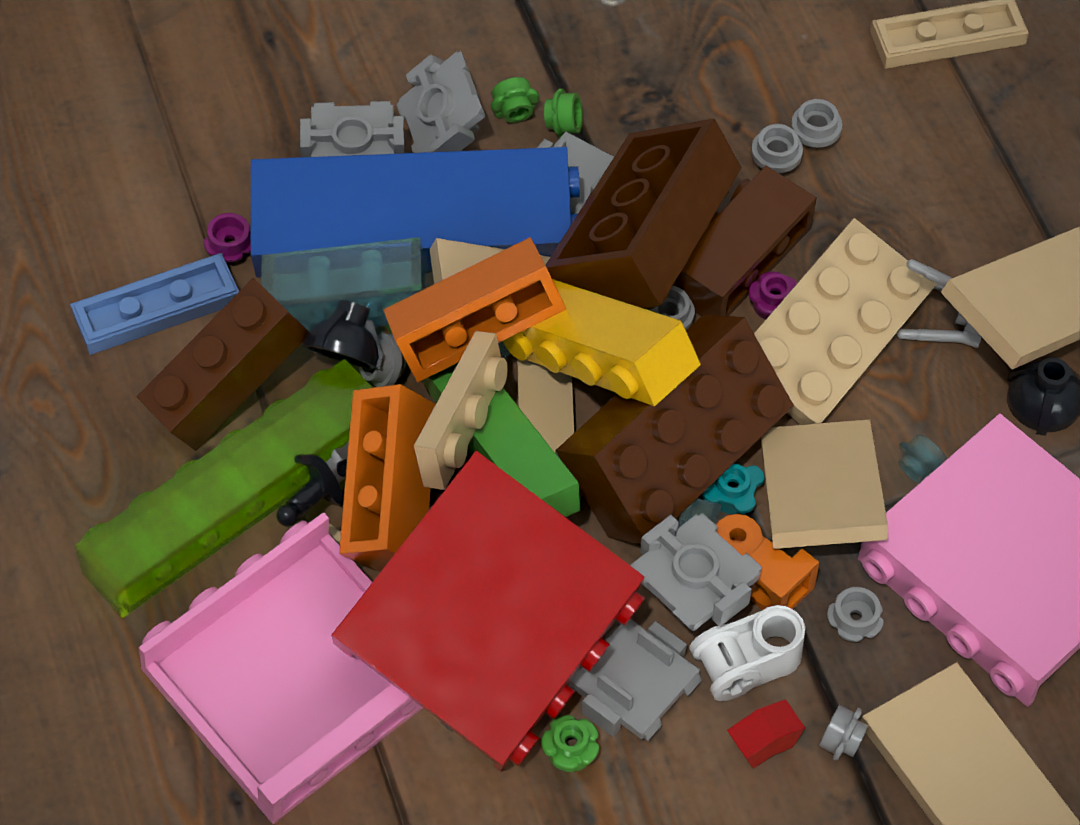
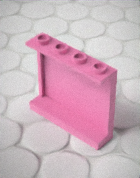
(991, 556)
(262, 675)

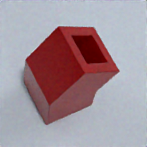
(767, 732)

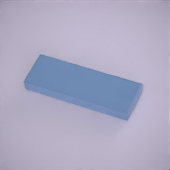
(154, 303)

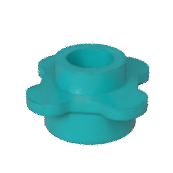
(737, 499)

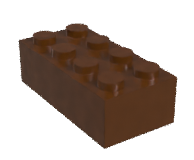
(647, 213)
(655, 461)

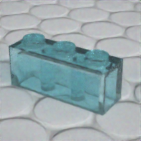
(367, 274)

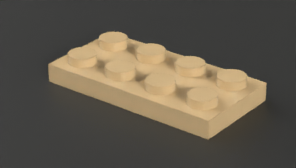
(839, 320)

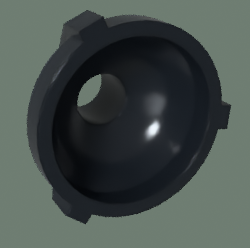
(347, 336)
(1044, 402)

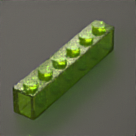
(219, 494)

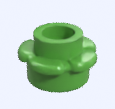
(514, 99)
(564, 113)
(570, 757)

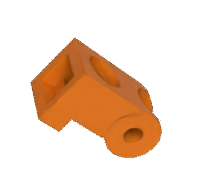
(782, 578)

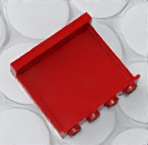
(491, 611)

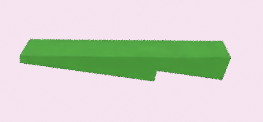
(517, 448)

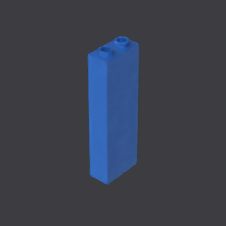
(449, 195)

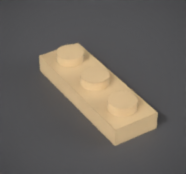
(460, 410)

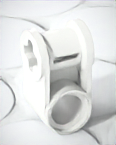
(740, 656)

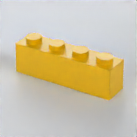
(610, 346)

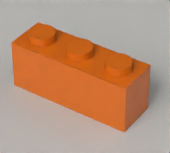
(491, 296)
(382, 474)

